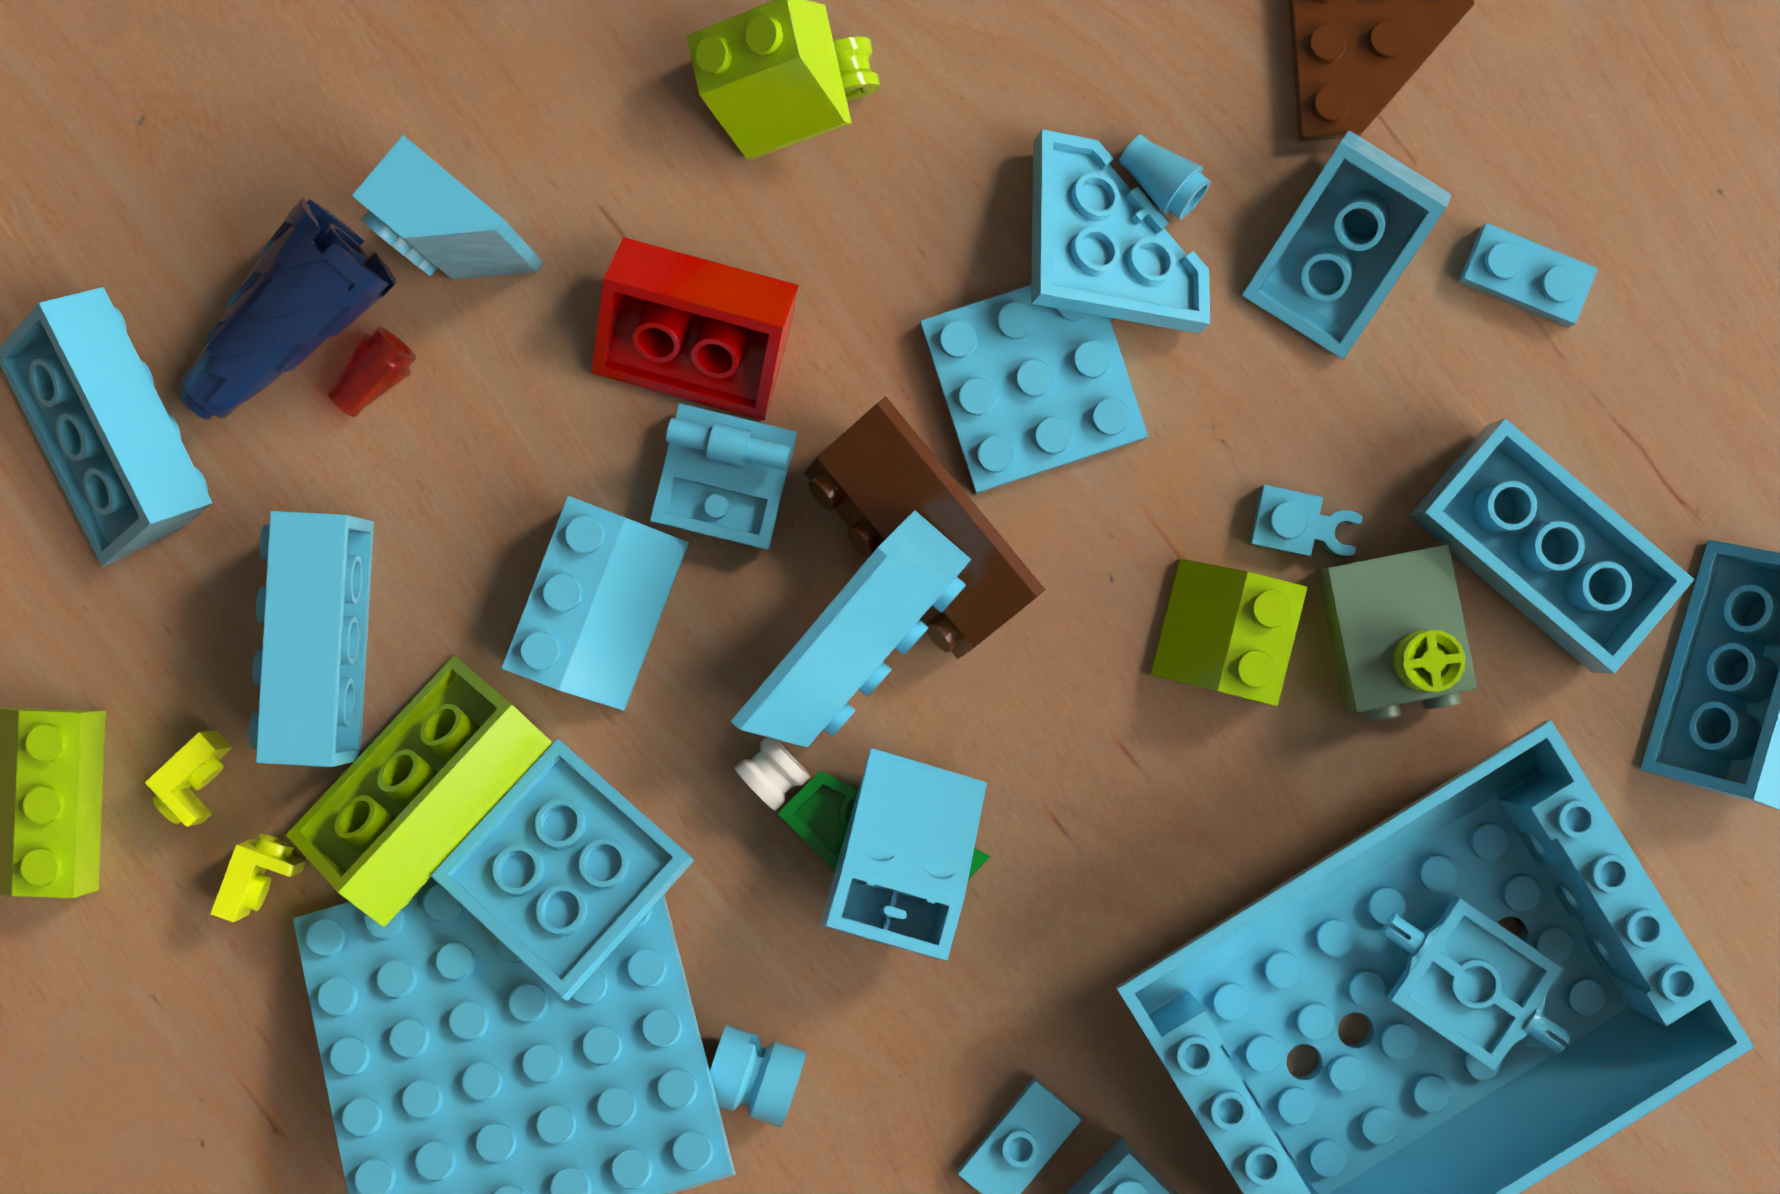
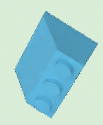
(595, 604)

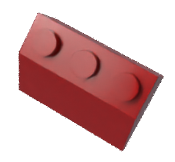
(692, 328)

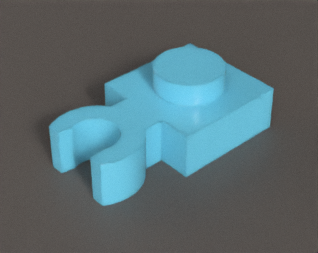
(1293, 521)

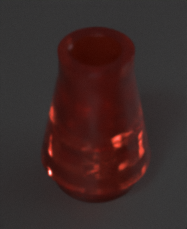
(373, 369)

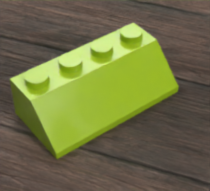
(418, 791)

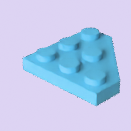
(1107, 245)

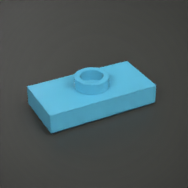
(1020, 1142)

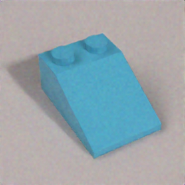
(1347, 244)

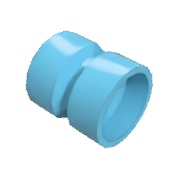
(755, 1075)

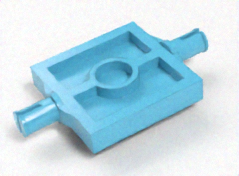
(1475, 983)

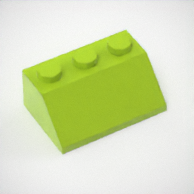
(50, 801)

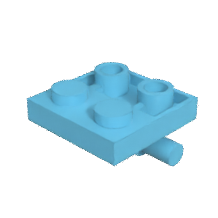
(723, 476)

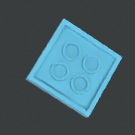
(1030, 386)
(562, 869)

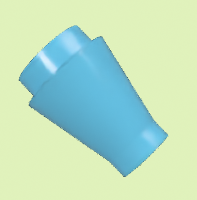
(1166, 177)

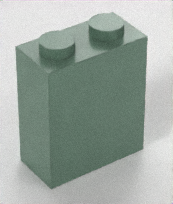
(1377, 605)

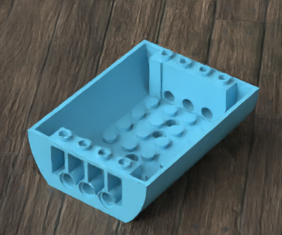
(1405, 1102)

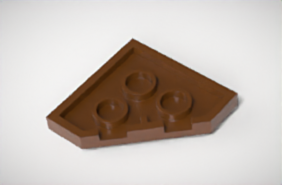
(1359, 56)

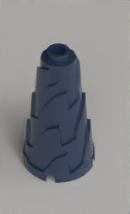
(291, 302)

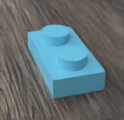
(1528, 275)

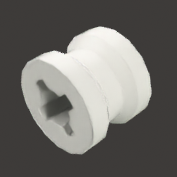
(772, 772)

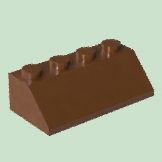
(885, 473)

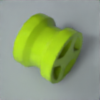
(854, 66)
(1441, 659)

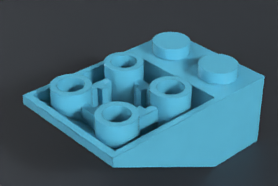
(906, 856)

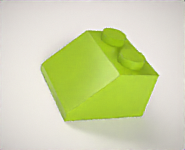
(771, 75)
(1228, 631)

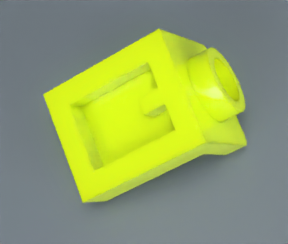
(192, 766)
(244, 881)

